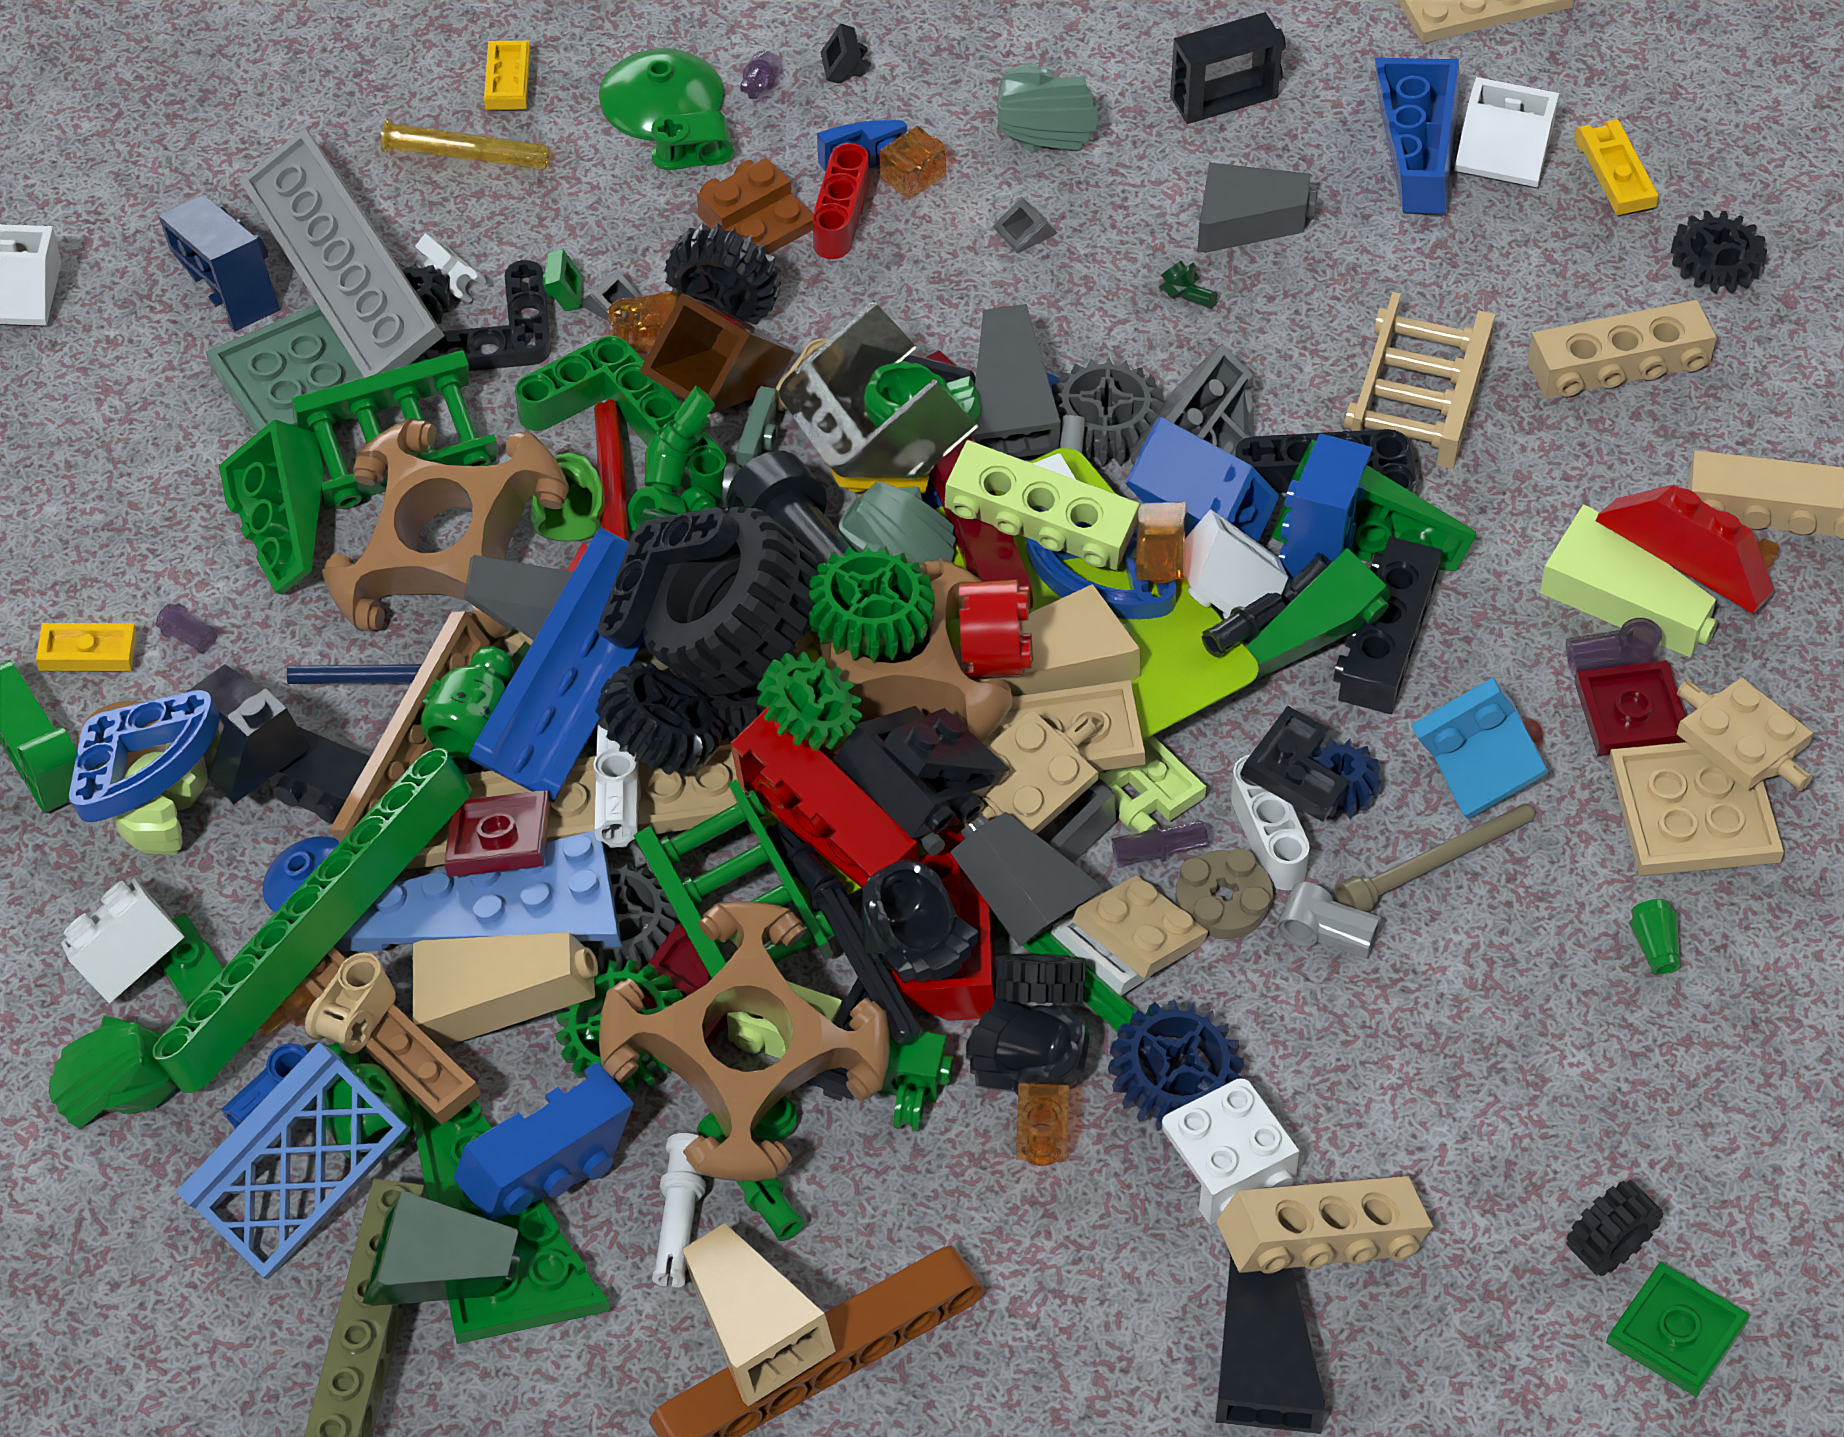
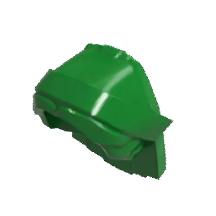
(899, 382)
(109, 1073)

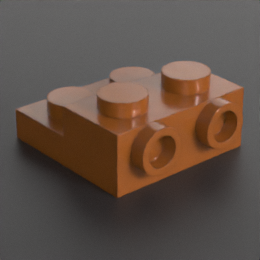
(756, 204)

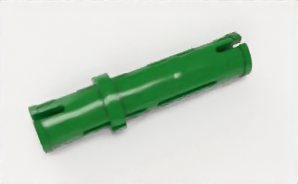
(780, 1214)

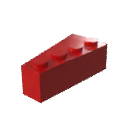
(818, 802)

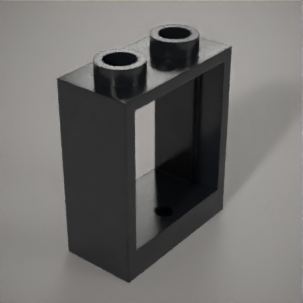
(1260, 83)
(898, 789)

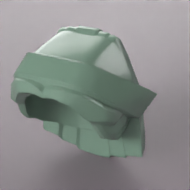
(1045, 108)
(900, 522)

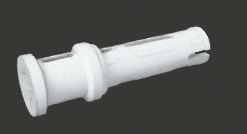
(682, 1189)

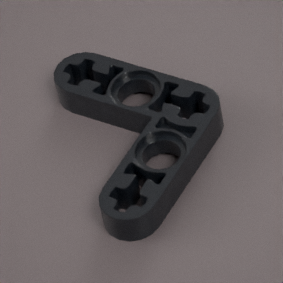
(511, 337)
(650, 550)

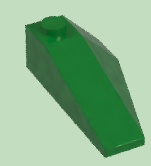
(277, 494)
(1398, 513)
(1322, 613)

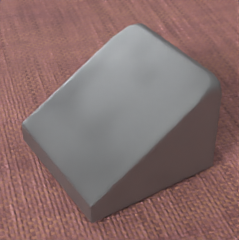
(1023, 226)
(610, 290)

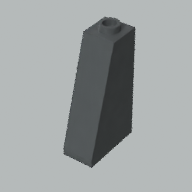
(1013, 387)

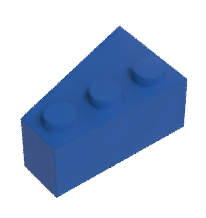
(1323, 503)
(547, 1150)

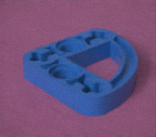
(1125, 604)
(183, 719)

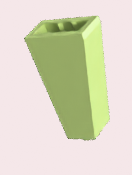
(1622, 582)

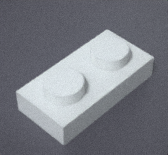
(1097, 957)

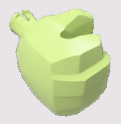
(154, 824)

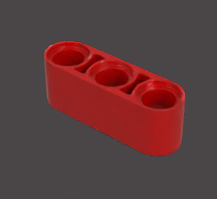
(840, 201)

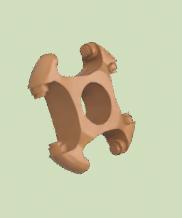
(414, 496)
(930, 678)
(755, 986)

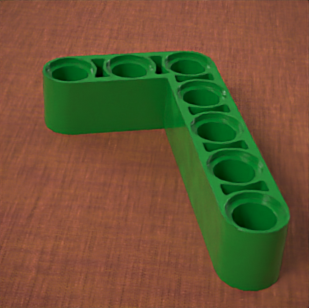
(611, 371)

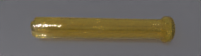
(464, 146)

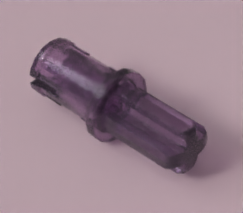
(1158, 843)

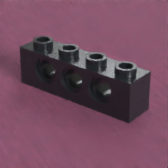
(1382, 650)

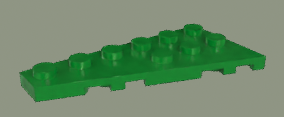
(550, 1277)

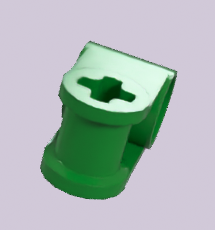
(695, 139)

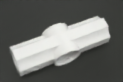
(616, 793)

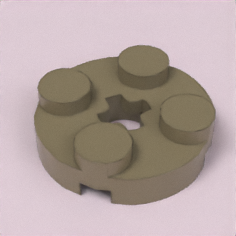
(1227, 869)

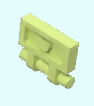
(1162, 783)

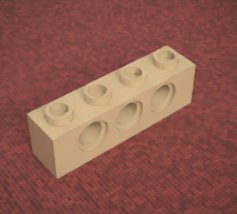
(1621, 349)
(1324, 1224)

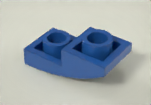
(869, 134)

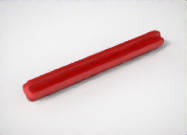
(611, 467)

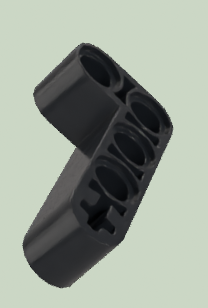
(1280, 455)

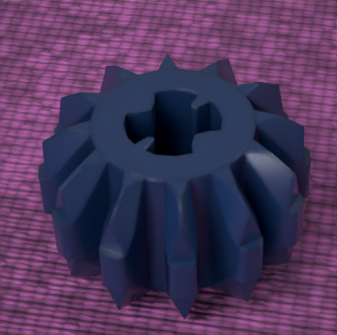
(1355, 767)

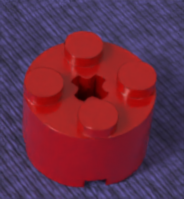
(994, 630)

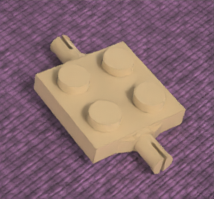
(1744, 734)
(1043, 771)

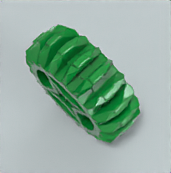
(871, 603)
(583, 1027)

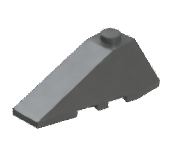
(514, 592)

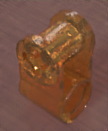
(643, 318)

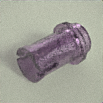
(176, 622)

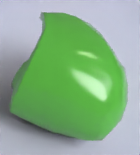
(583, 507)

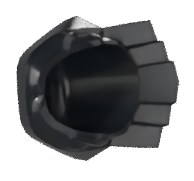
(914, 922)
(1027, 1046)

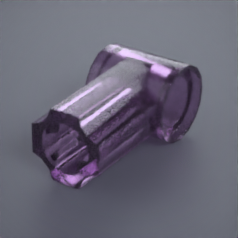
(1634, 644)

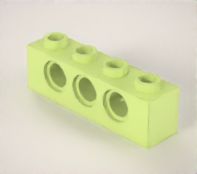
(1029, 485)

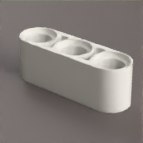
(1274, 840)

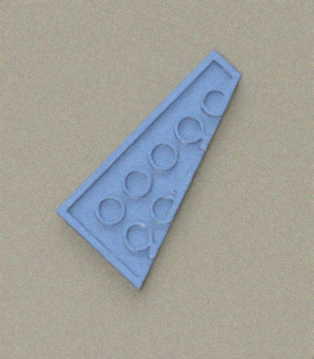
(563, 895)

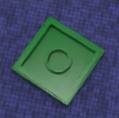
(1678, 1329)

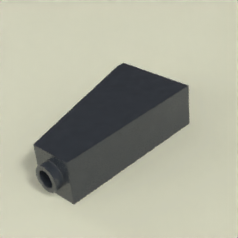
(1267, 1356)

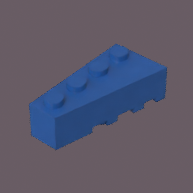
(1420, 127)

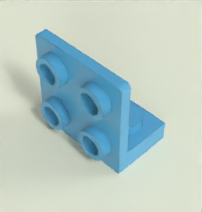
(1481, 747)

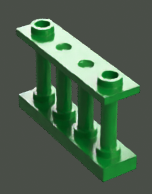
(397, 388)
(687, 893)

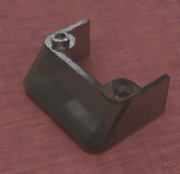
(829, 405)

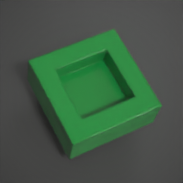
(563, 280)

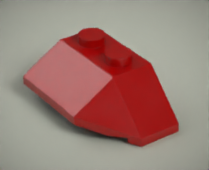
(1695, 540)

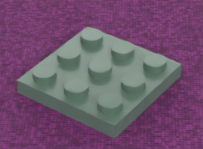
(282, 363)

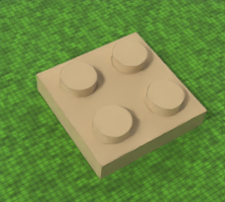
(1140, 926)

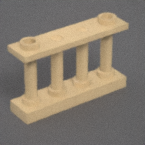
(1453, 403)

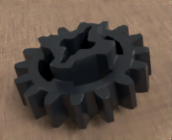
(1718, 251)

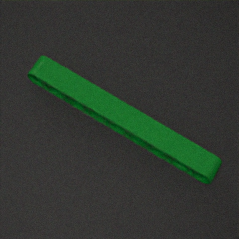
(311, 921)

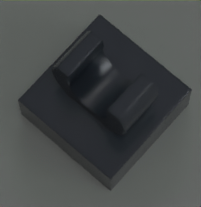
(844, 55)

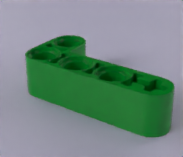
(32, 744)

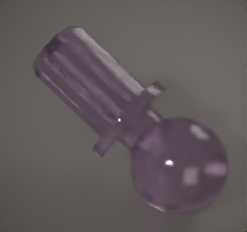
(760, 73)

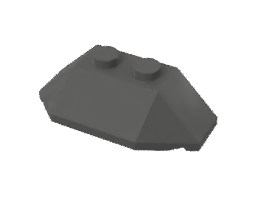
(1211, 403)

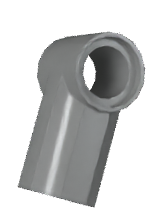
(1314, 917)

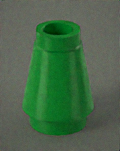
(1657, 934)

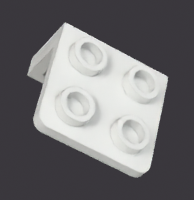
(1231, 1145)

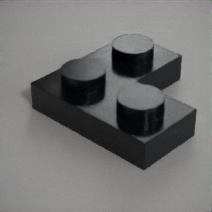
(1285, 765)

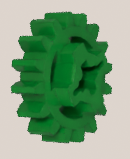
(809, 701)

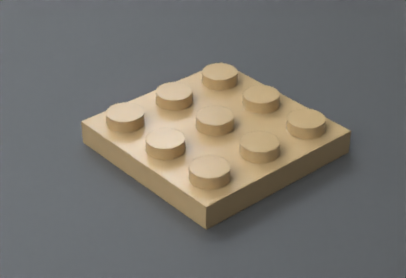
(1690, 812)

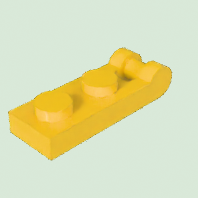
(1617, 167)

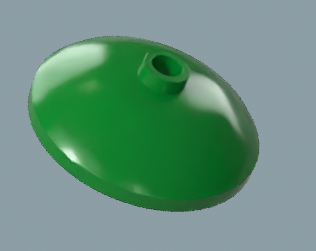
(657, 85)

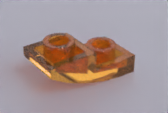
(1161, 542)

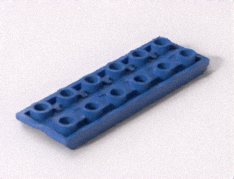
(556, 689)

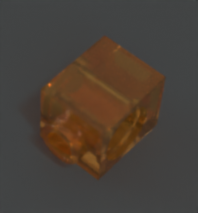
(913, 162)
(1042, 1106)

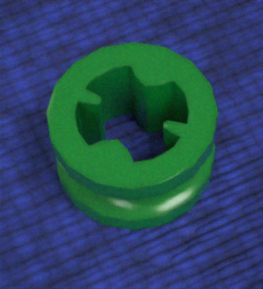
(909, 1107)

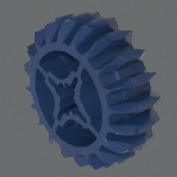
(1146, 1040)

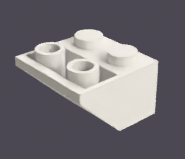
(1506, 132)
(27, 273)
(1229, 566)
(120, 939)

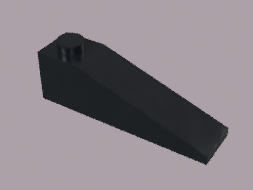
(252, 736)

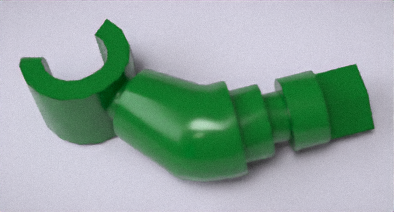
(668, 457)

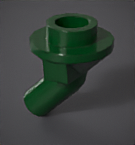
(1180, 281)

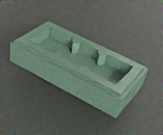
(760, 427)

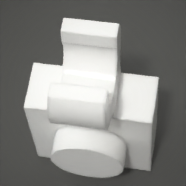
(449, 263)

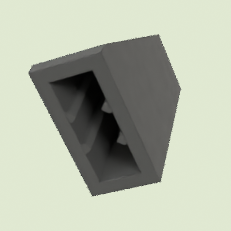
(1252, 205)
(1021, 876)

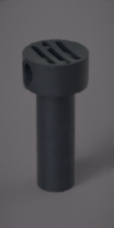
(789, 495)

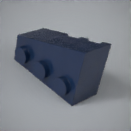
(225, 256)

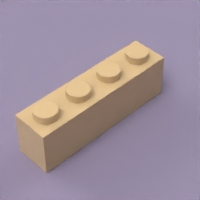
(1771, 492)

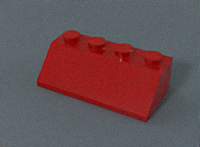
(973, 986)

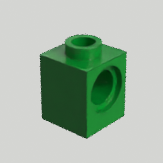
(919, 1065)

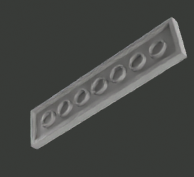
(340, 257)

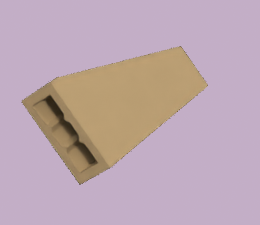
(1073, 647)
(496, 981)
(756, 1314)

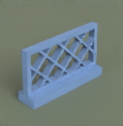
(263, 1130)

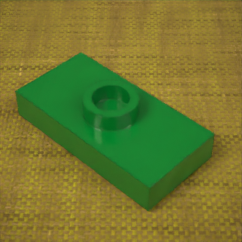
(189, 963)

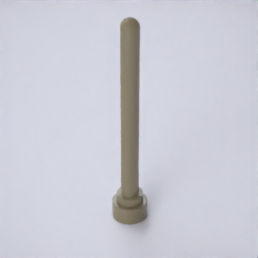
(1364, 892)

